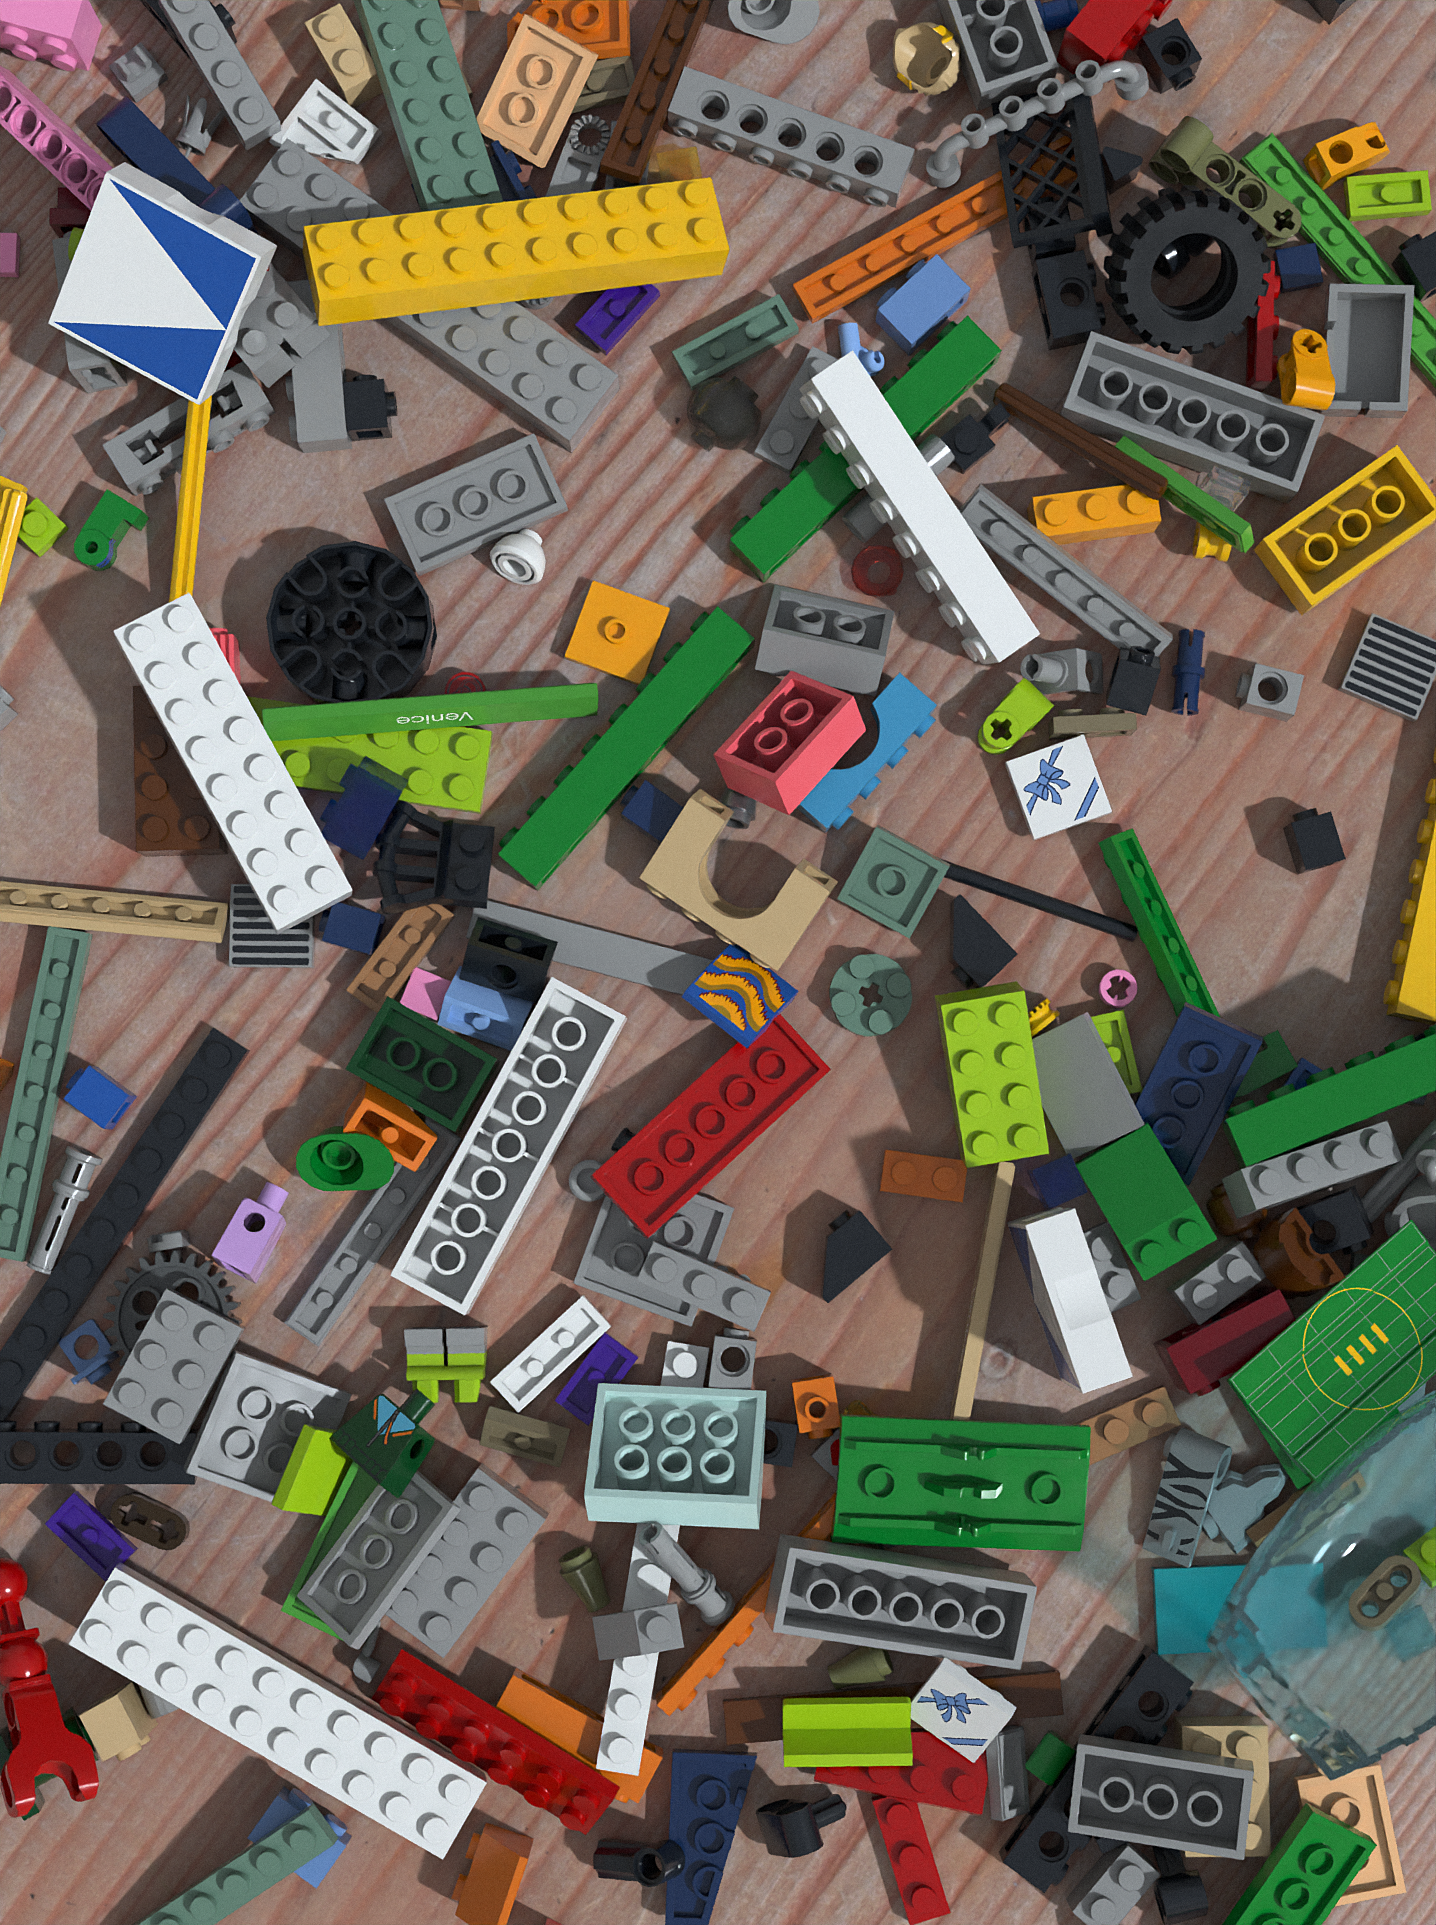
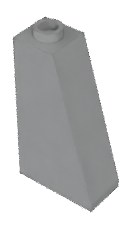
(89, 366)

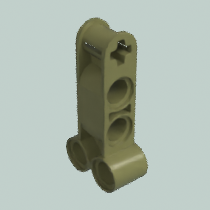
(1188, 154)

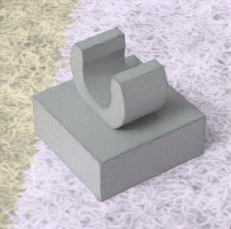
(138, 72)

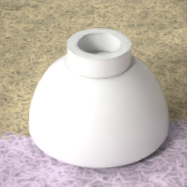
(520, 557)

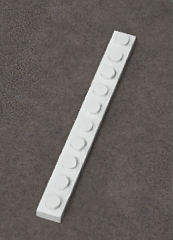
(646, 1586)

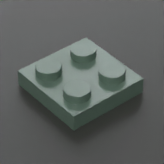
(893, 881)

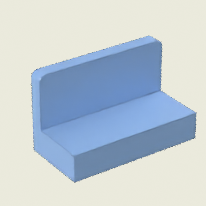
(484, 1013)

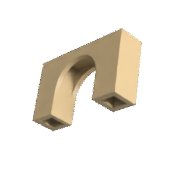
(681, 874)

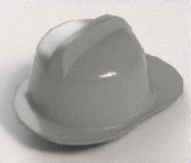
(775, 19)

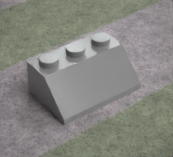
(825, 640)

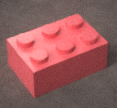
(790, 742)

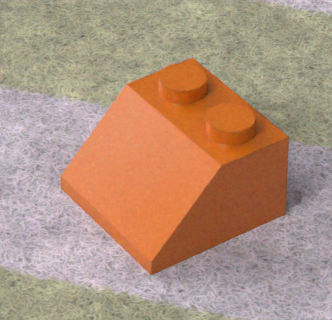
(494, 1876)

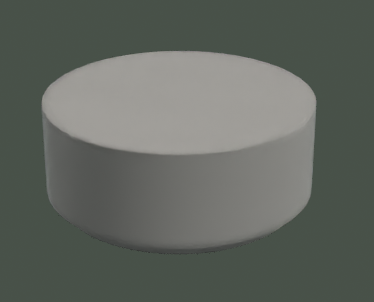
(581, 1182)

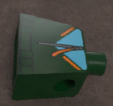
(388, 1439)

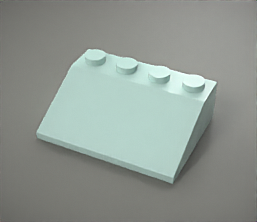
(676, 1456)

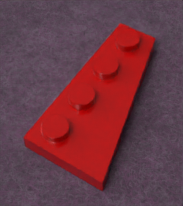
(936, 1777)

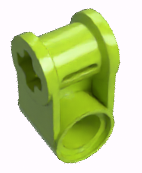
(1016, 714)

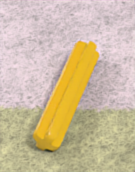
(11, 515)

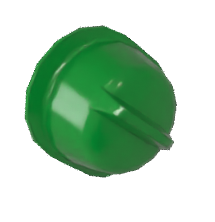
(344, 1161)

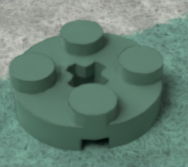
(893, 987)

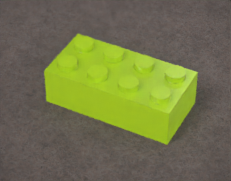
(992, 1074)

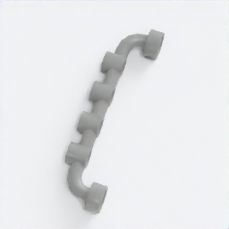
(1130, 83)

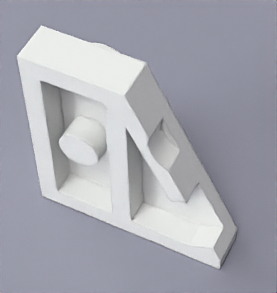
(327, 127)

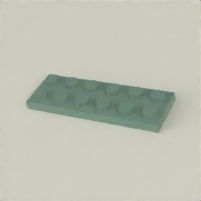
(428, 103)

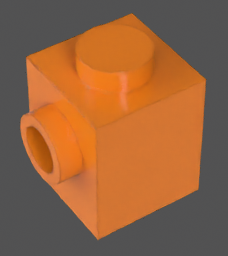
(816, 1405)

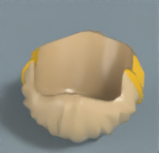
(926, 57)

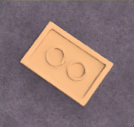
(535, 90)
(1363, 1804)

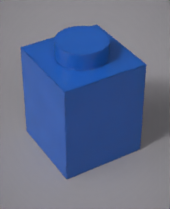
(98, 1096)

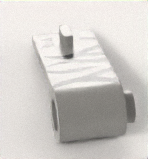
(1190, 1474)

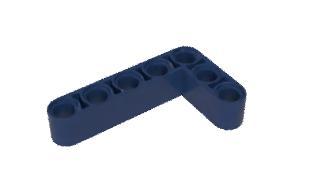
(155, 155)

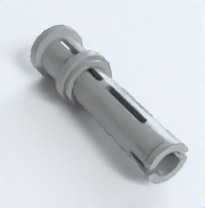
(76, 1190)
(696, 1584)

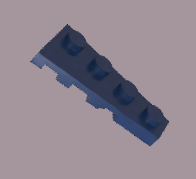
(704, 1813)

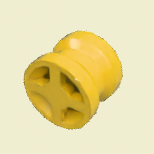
(1209, 544)

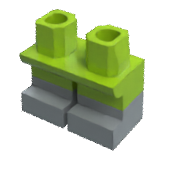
(465, 1360)

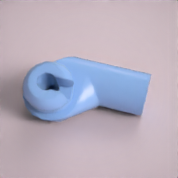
(850, 341)

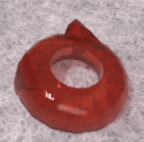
(875, 554)

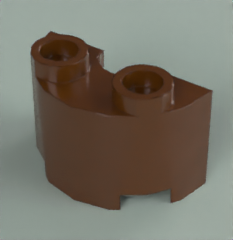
(1291, 1261)

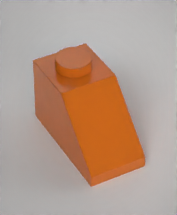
(391, 1123)

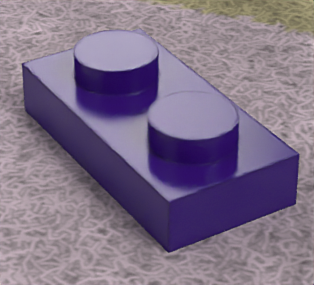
(615, 314)
(604, 1364)
(90, 1535)

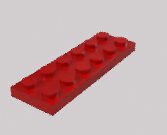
(709, 1125)
(494, 1743)

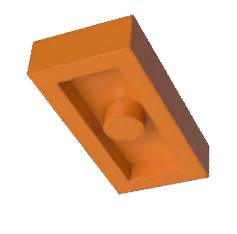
(923, 1176)

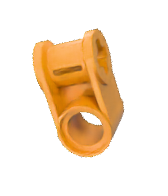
(1306, 372)

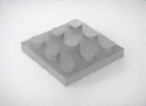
(619, 1252)
(258, 1422)

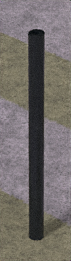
(1041, 902)

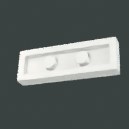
(550, 1353)

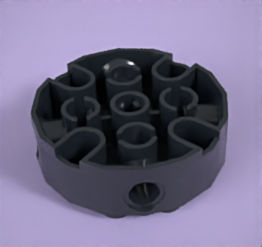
(324, 597)

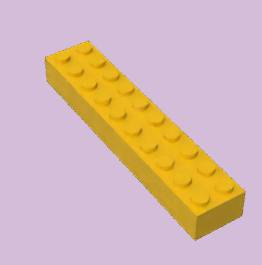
(514, 251)

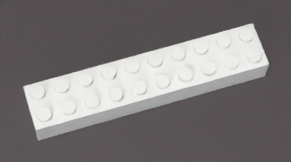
(279, 1710)

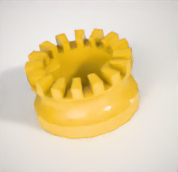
(1041, 1017)

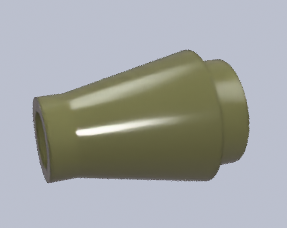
(584, 1575)
(861, 1667)

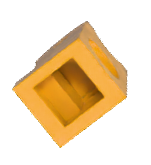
(1345, 154)

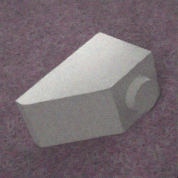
(638, 1631)

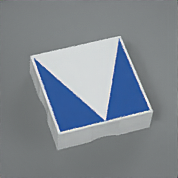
(161, 283)
(1069, 1299)

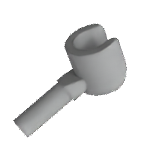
(365, 1666)

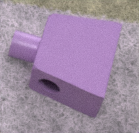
(248, 1251)

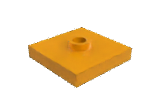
(617, 633)

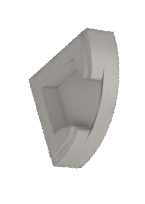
(168, 1240)

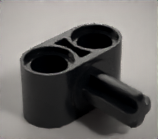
(793, 1825)
(1178, 1892)

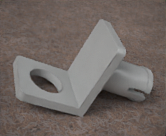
(1063, 671)

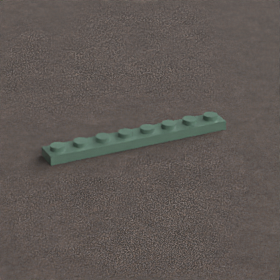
(39, 1085)

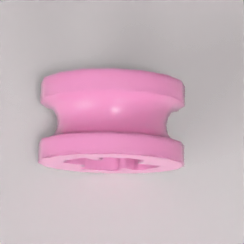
(1129, 993)

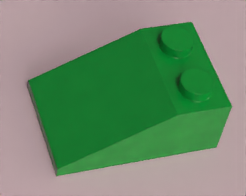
(1145, 1201)

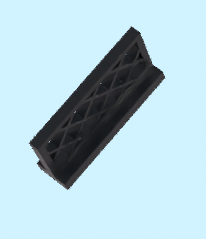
(1087, 166)

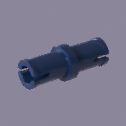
(1188, 672)

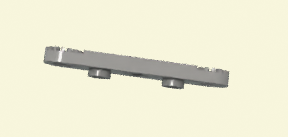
(576, 172)

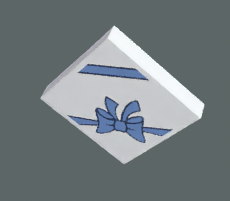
(1058, 787)
(960, 1709)

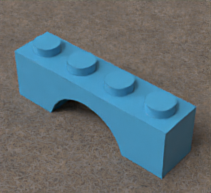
(898, 715)

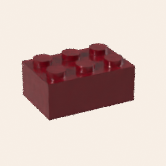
(1225, 1342)

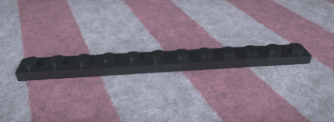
(116, 1215)

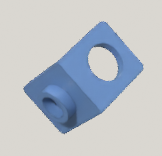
(96, 1367)

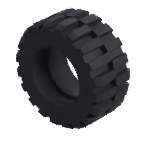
(1227, 300)

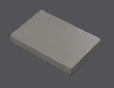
(1082, 1087)

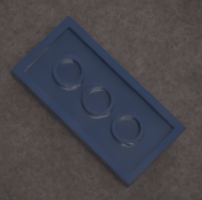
(1195, 1084)

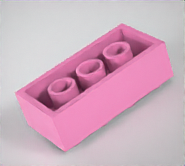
(50, 30)

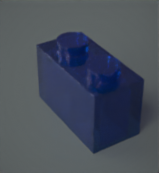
(363, 807)

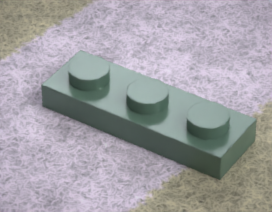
(735, 341)

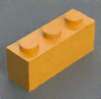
(1094, 514)

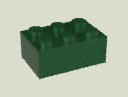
(422, 1065)

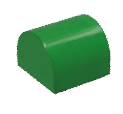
(1050, 1757)

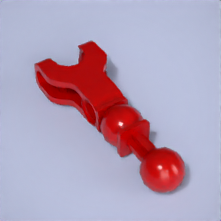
(32, 1709)

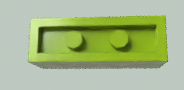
(847, 1732)

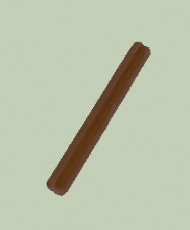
(1081, 441)

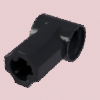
(636, 1860)

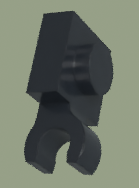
(971, 440)

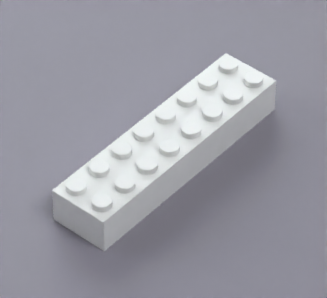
(917, 510)
(233, 763)
(509, 1146)

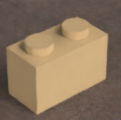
(344, 55)
(119, 1722)

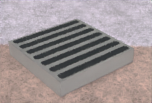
(1391, 668)
(255, 942)

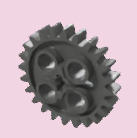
(156, 1280)

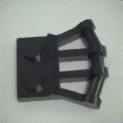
(461, 864)

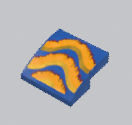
(739, 994)

